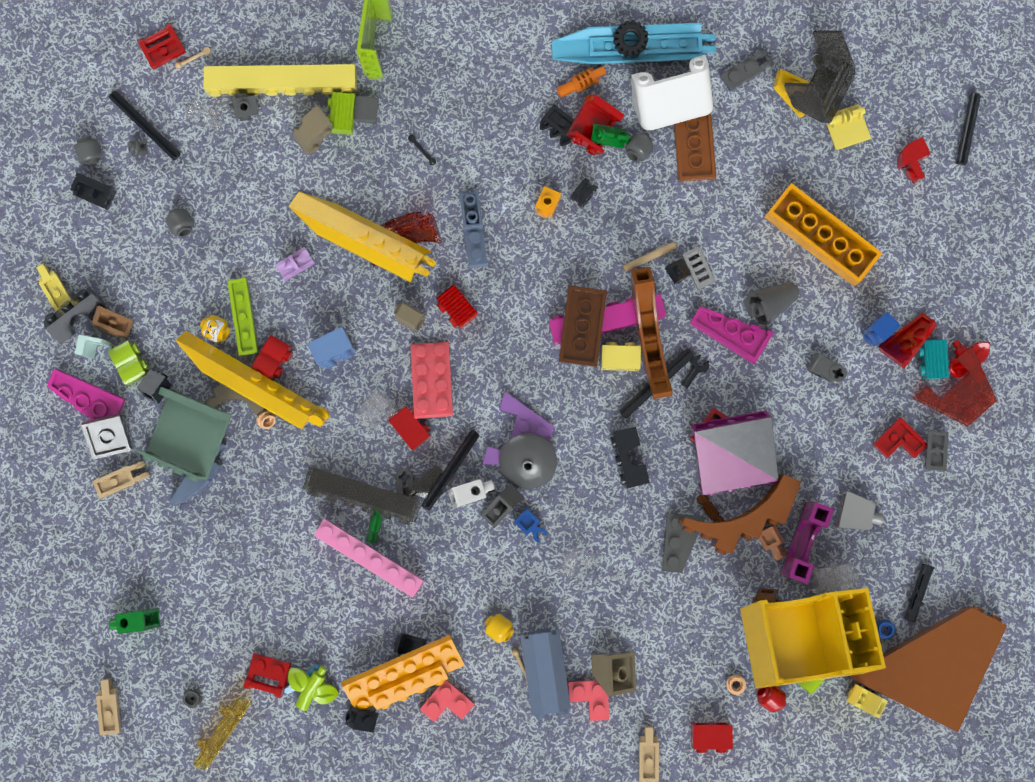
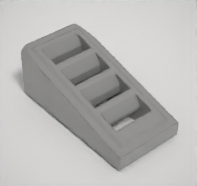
(697, 251)

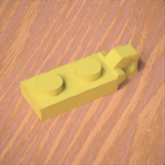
(52, 287)

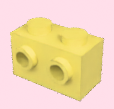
(620, 357)

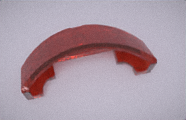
(415, 227)

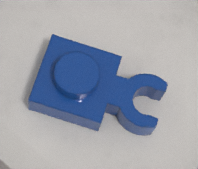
(528, 523)

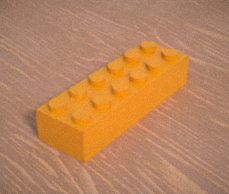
(823, 235)

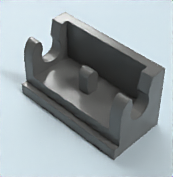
(937, 451)

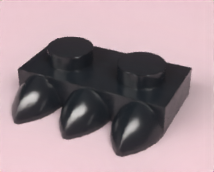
(559, 124)

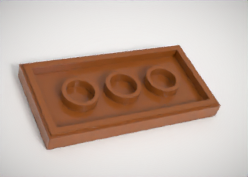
(695, 149)

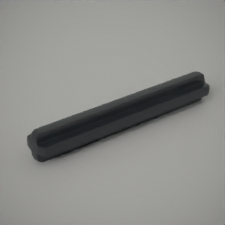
(968, 129)

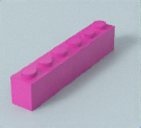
(616, 317)

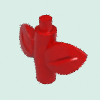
(981, 349)

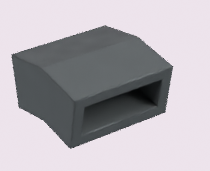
(366, 109)

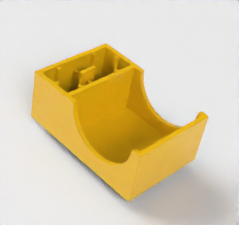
(812, 638)

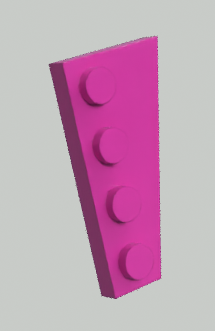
(737, 336)

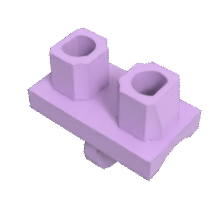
(294, 264)

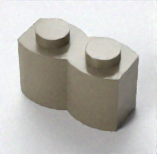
(409, 316)

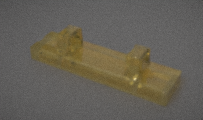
(212, 747)

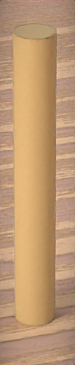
(650, 256)

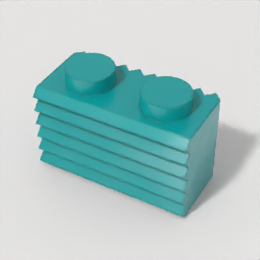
(934, 360)

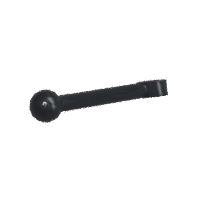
(412, 139)

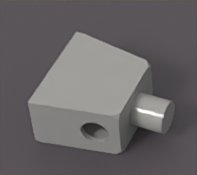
(857, 513)

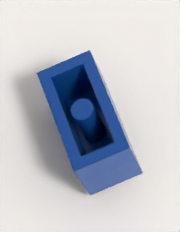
(880, 329)

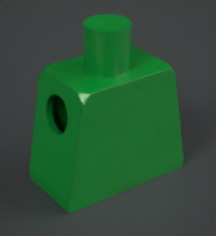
(135, 621)

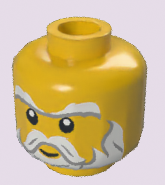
(214, 328)

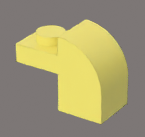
(866, 701)

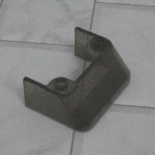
(830, 81)

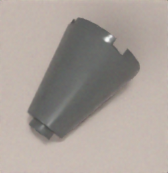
(770, 302)

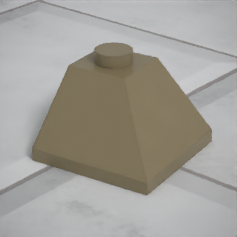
(615, 672)

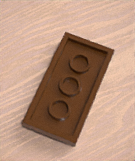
(582, 326)

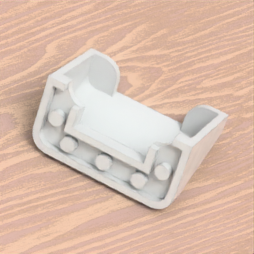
(673, 98)

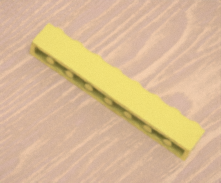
(280, 79)

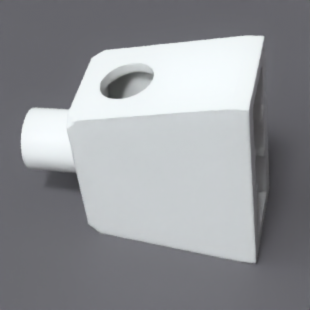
(462, 494)

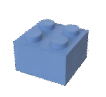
(332, 348)

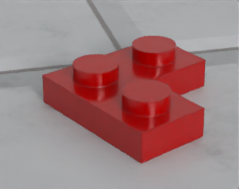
(900, 435)

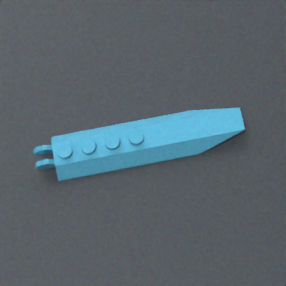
(665, 43)

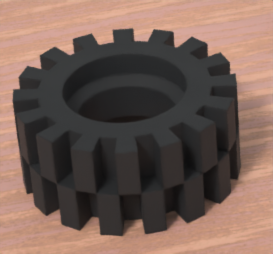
(633, 27)

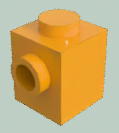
(547, 202)

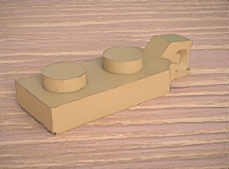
(108, 708)
(648, 756)

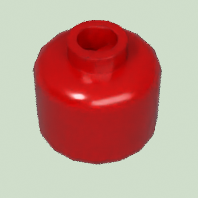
(771, 698)

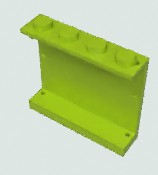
(368, 58)

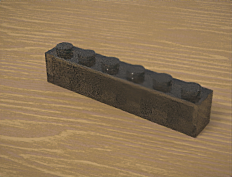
(363, 495)

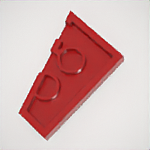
(908, 340)

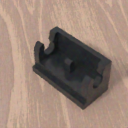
(92, 191)

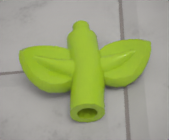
(311, 687)

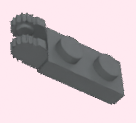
(745, 71)

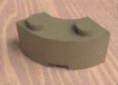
(312, 131)

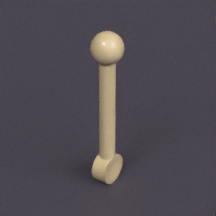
(206, 51)
(515, 652)

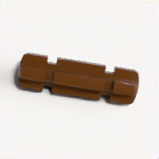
(709, 508)

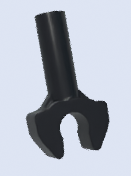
(695, 370)

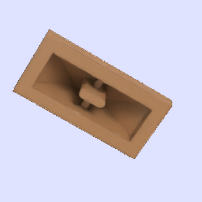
(111, 322)

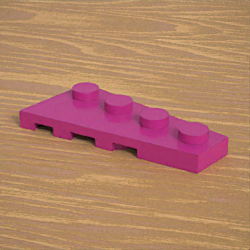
(85, 396)

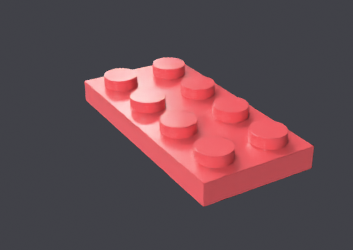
(431, 380)

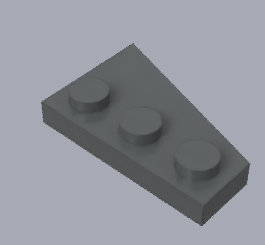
(678, 543)

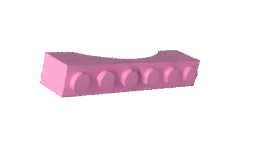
(369, 558)

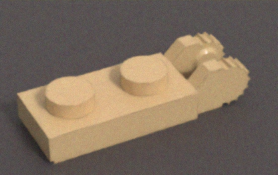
(119, 480)

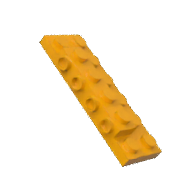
(404, 675)

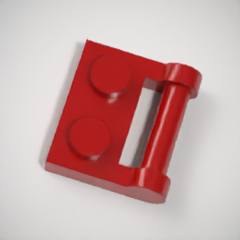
(163, 51)
(268, 668)

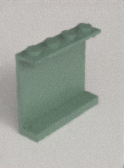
(186, 435)

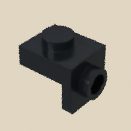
(678, 271)
(406, 643)
(361, 719)

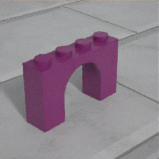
(812, 519)

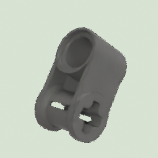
(824, 368)

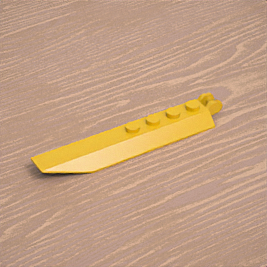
(362, 236)
(251, 383)

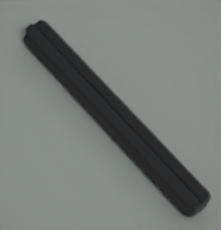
(144, 125)
(646, 392)
(450, 470)

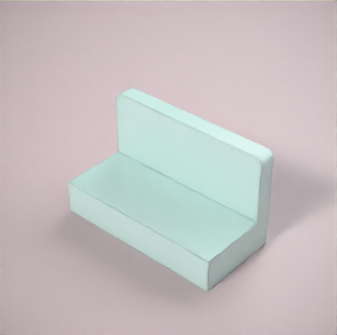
(87, 346)

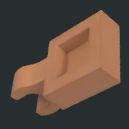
(771, 540)

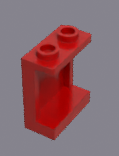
(593, 111)

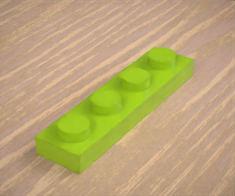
(243, 317)

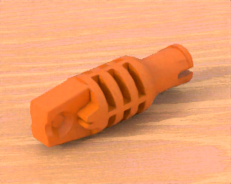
(581, 81)

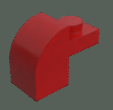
(910, 157)

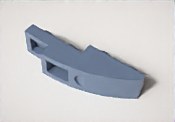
(473, 229)
(190, 488)

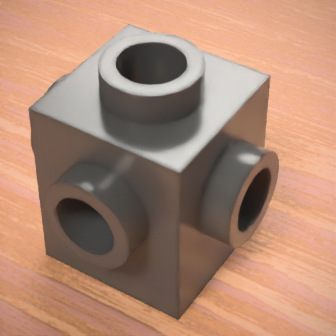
(251, 106)

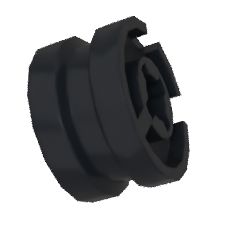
(583, 192)

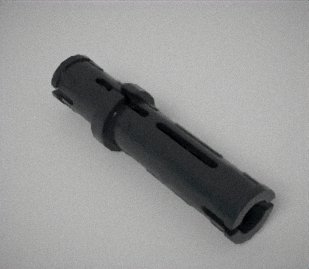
(916, 599)

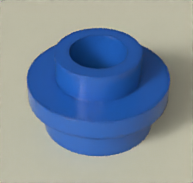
(890, 629)

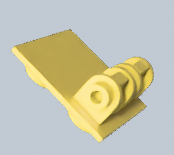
(848, 127)

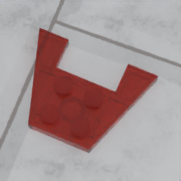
(966, 398)

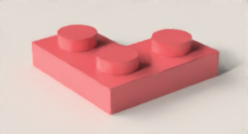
(590, 691)
(447, 696)

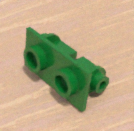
(610, 136)

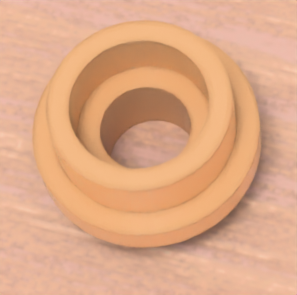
(266, 419)
(742, 684)

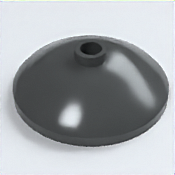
(528, 449)

